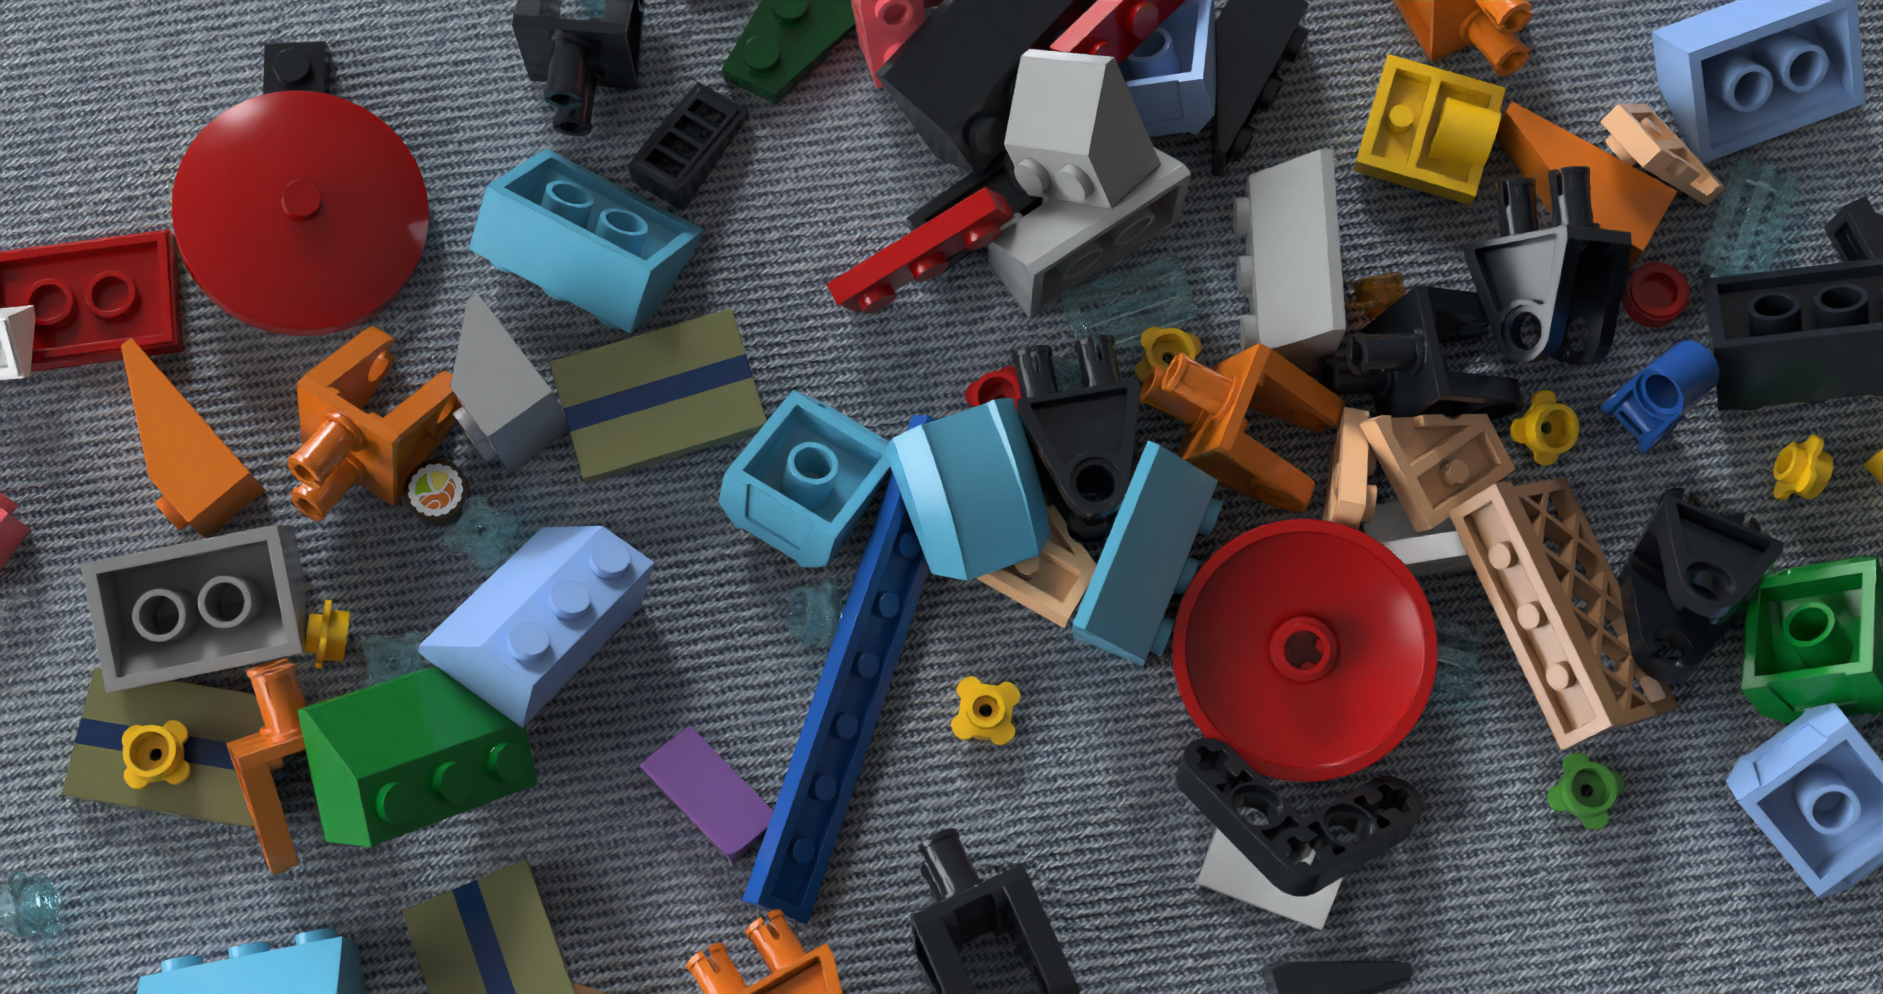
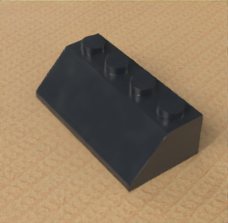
(963, 68)
(1797, 334)

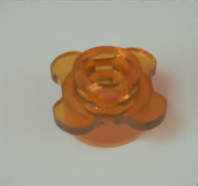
(1377, 293)

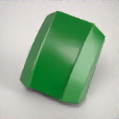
(1816, 639)

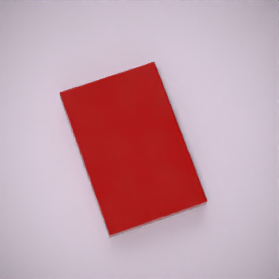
(97, 297)

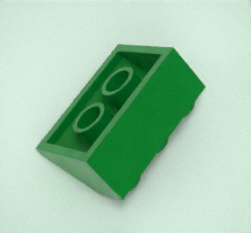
(409, 756)

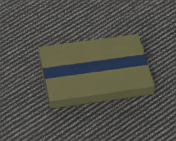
(658, 396)
(212, 720)
(489, 938)

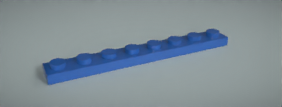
(842, 714)

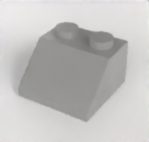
(1076, 130)
(502, 396)

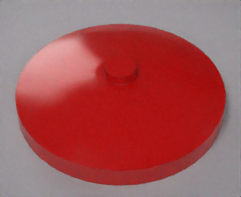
(300, 213)
(1305, 649)

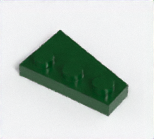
(786, 44)

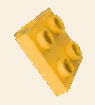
(1430, 129)

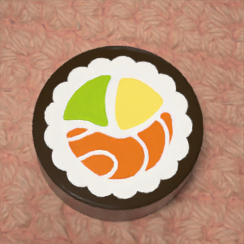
(436, 492)

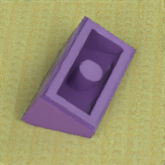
(709, 793)

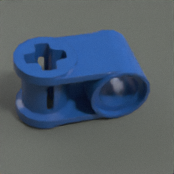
(1663, 393)

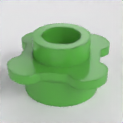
(1604, 785)

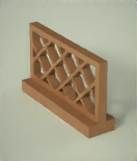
(1533, 601)

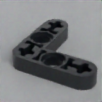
(1222, 782)

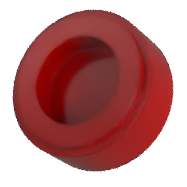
(1655, 294)

